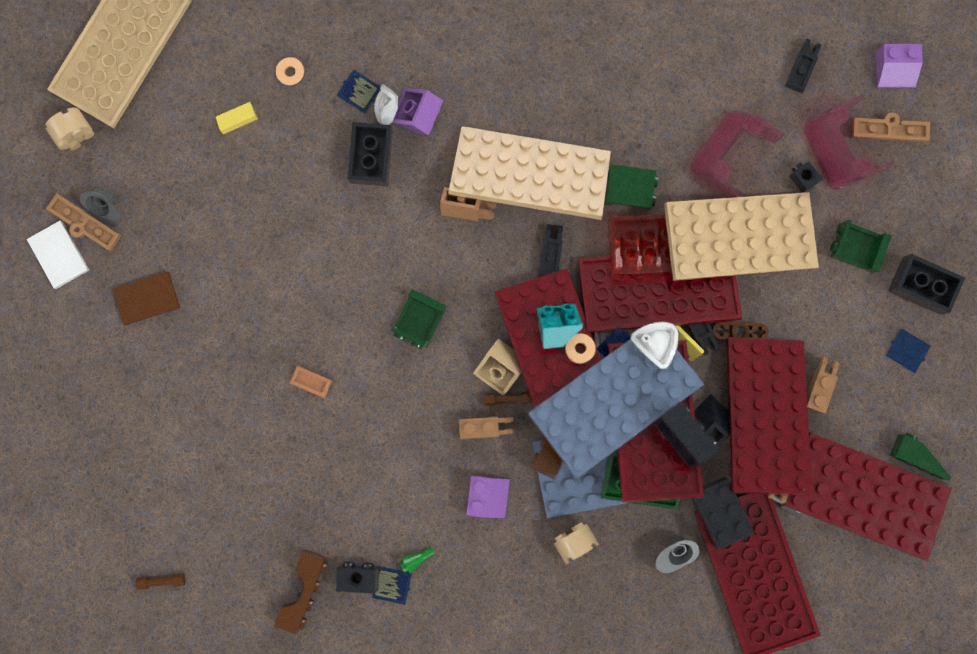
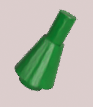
(411, 562)

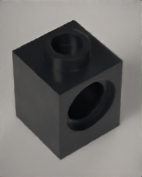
(813, 176)

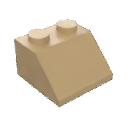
(499, 367)

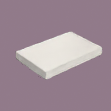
(58, 254)

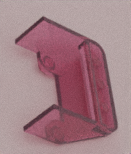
(832, 150)
(709, 160)

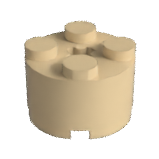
(69, 129)
(575, 543)

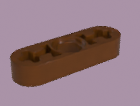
(754, 326)

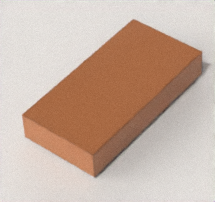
(311, 381)

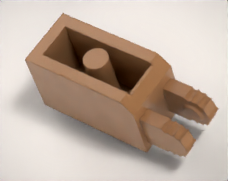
(465, 207)
(821, 386)
(483, 427)

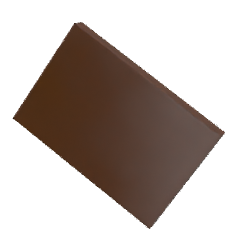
(146, 298)

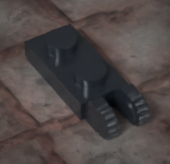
(803, 67)
(550, 252)
(701, 332)

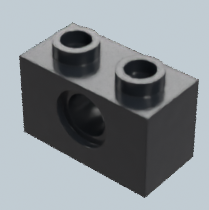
(346, 582)

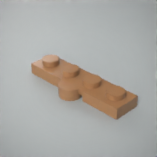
(890, 129)
(83, 223)

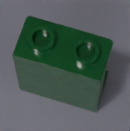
(631, 187)
(860, 247)
(419, 319)

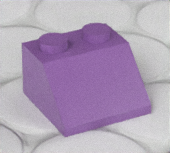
(898, 65)
(417, 110)
(487, 497)

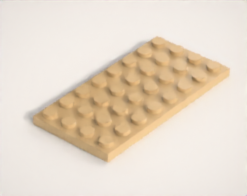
(116, 55)
(530, 173)
(740, 235)

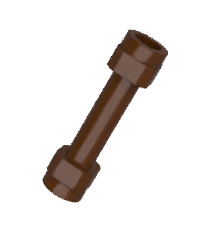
(524, 398)
(144, 583)

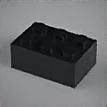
(370, 154)
(926, 284)
(686, 435)
(722, 514)

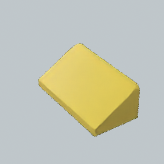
(236, 118)
(693, 348)

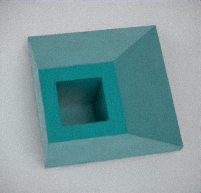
(558, 324)

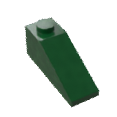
(917, 454)

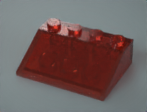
(639, 244)

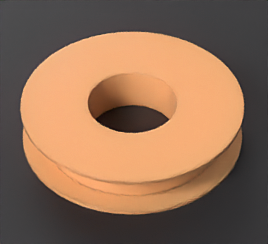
(283, 65)
(576, 357)

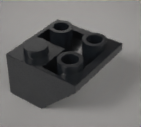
(713, 418)

